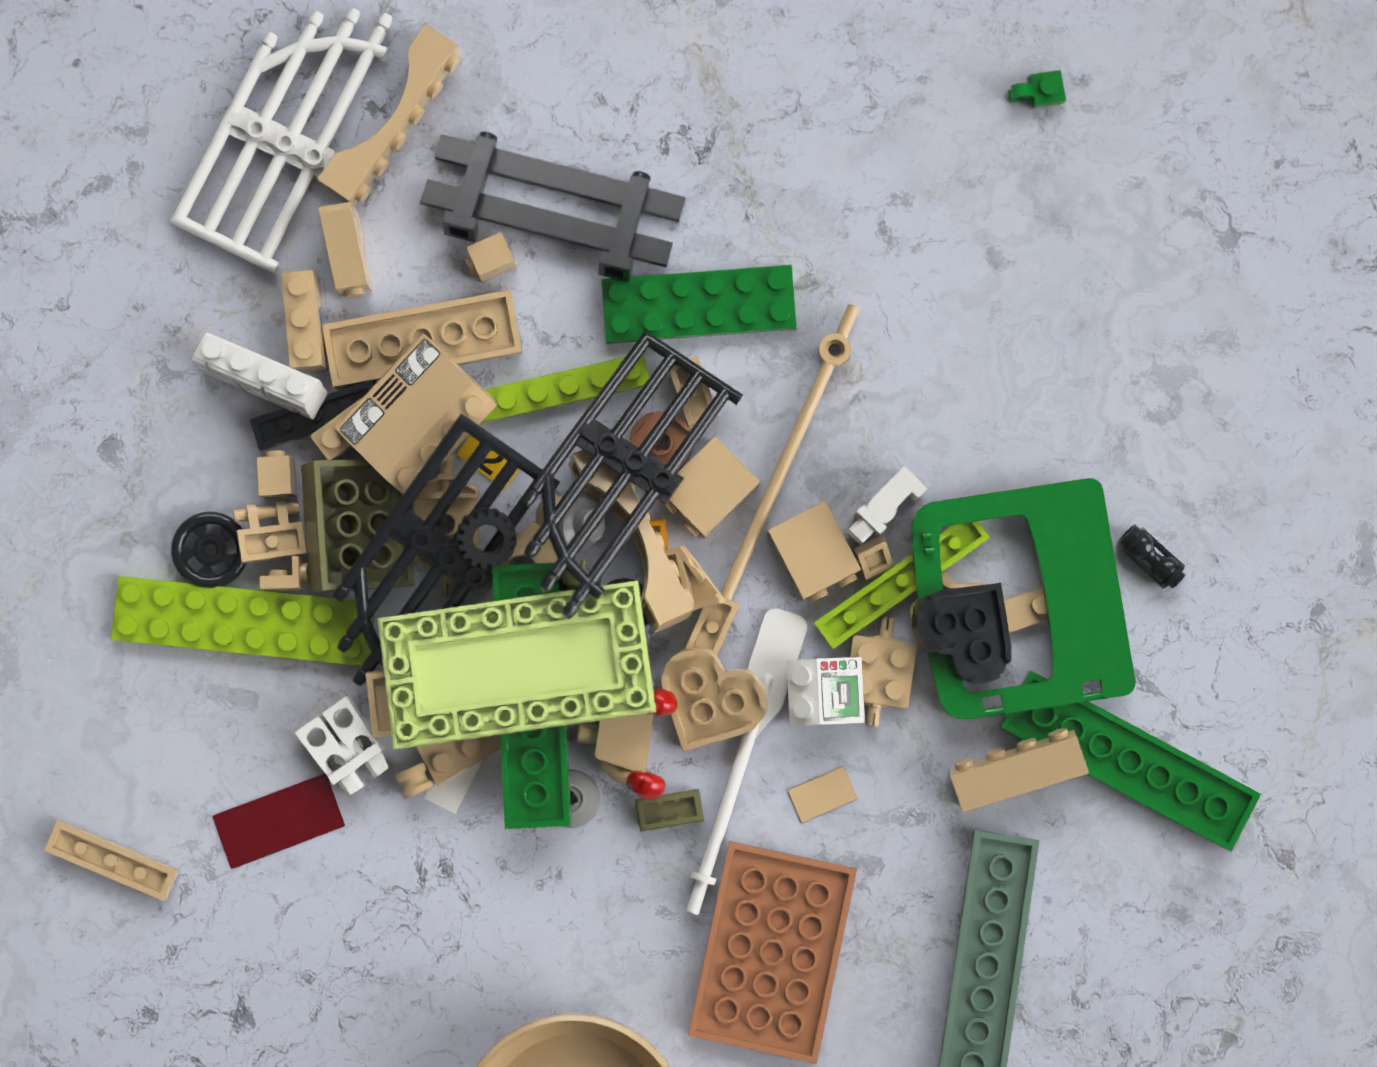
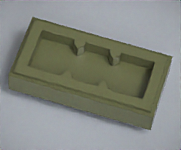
(669, 810)

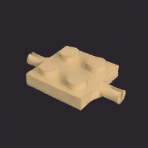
(885, 670)

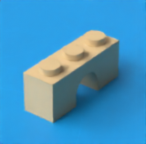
(302, 320)

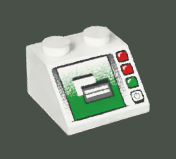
(825, 691)

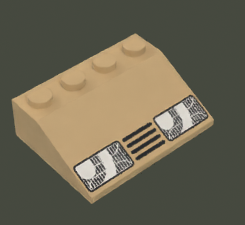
(412, 411)

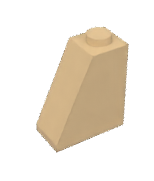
(345, 249)

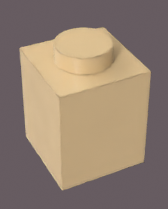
(490, 257)
(276, 475)

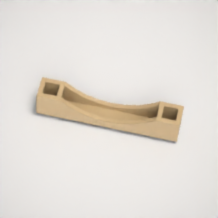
(354, 169)
(663, 596)

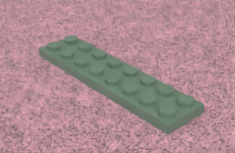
(989, 951)

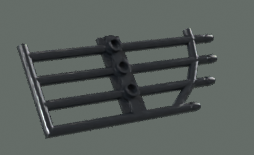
(623, 457)
(426, 541)

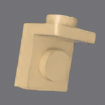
(281, 580)

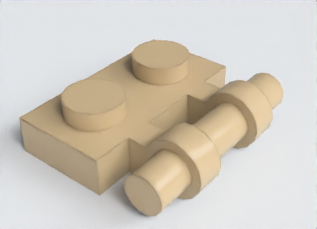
(269, 541)

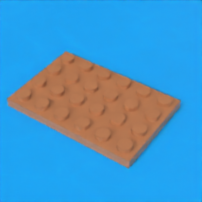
(772, 952)

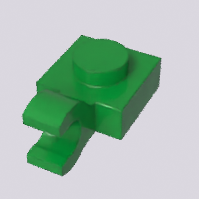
(1042, 89)

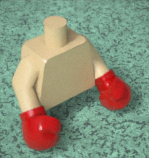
(624, 746)

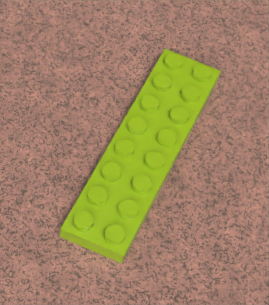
(235, 621)

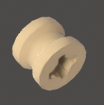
(414, 780)

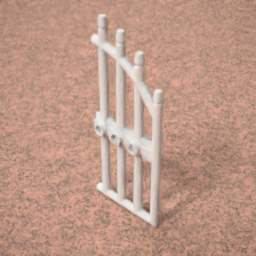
(283, 143)

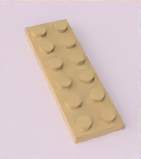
(462, 328)

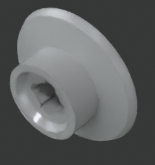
(575, 519)
(588, 798)

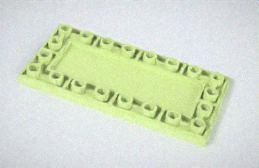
(515, 666)

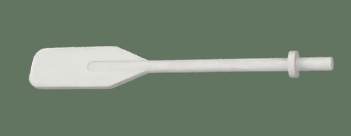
(777, 641)

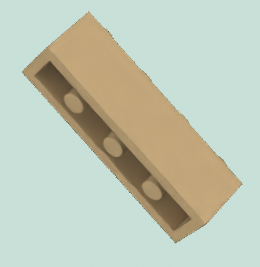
(1018, 770)

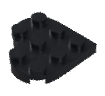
(967, 628)

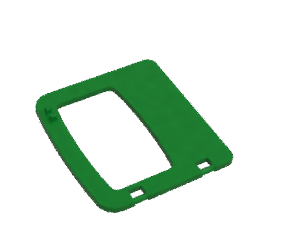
(1078, 585)

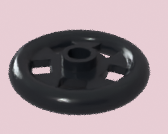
(182, 554)

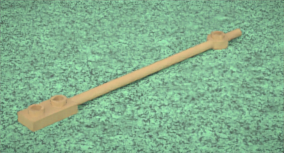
(716, 620)

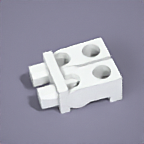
(884, 505)
(355, 748)

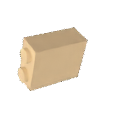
(711, 488)
(814, 552)

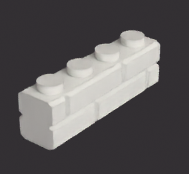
(259, 376)

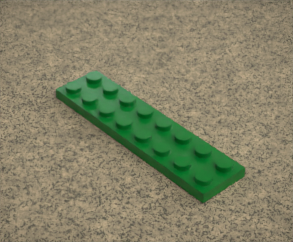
(532, 760)
(1145, 768)

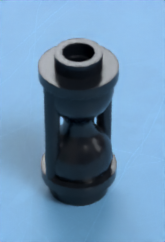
(1140, 545)

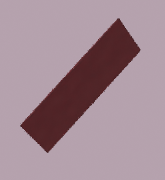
(278, 821)

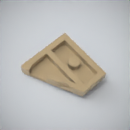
(694, 578)

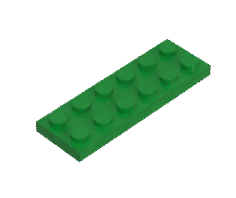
(699, 304)

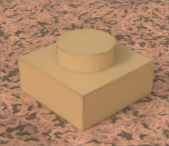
(873, 557)

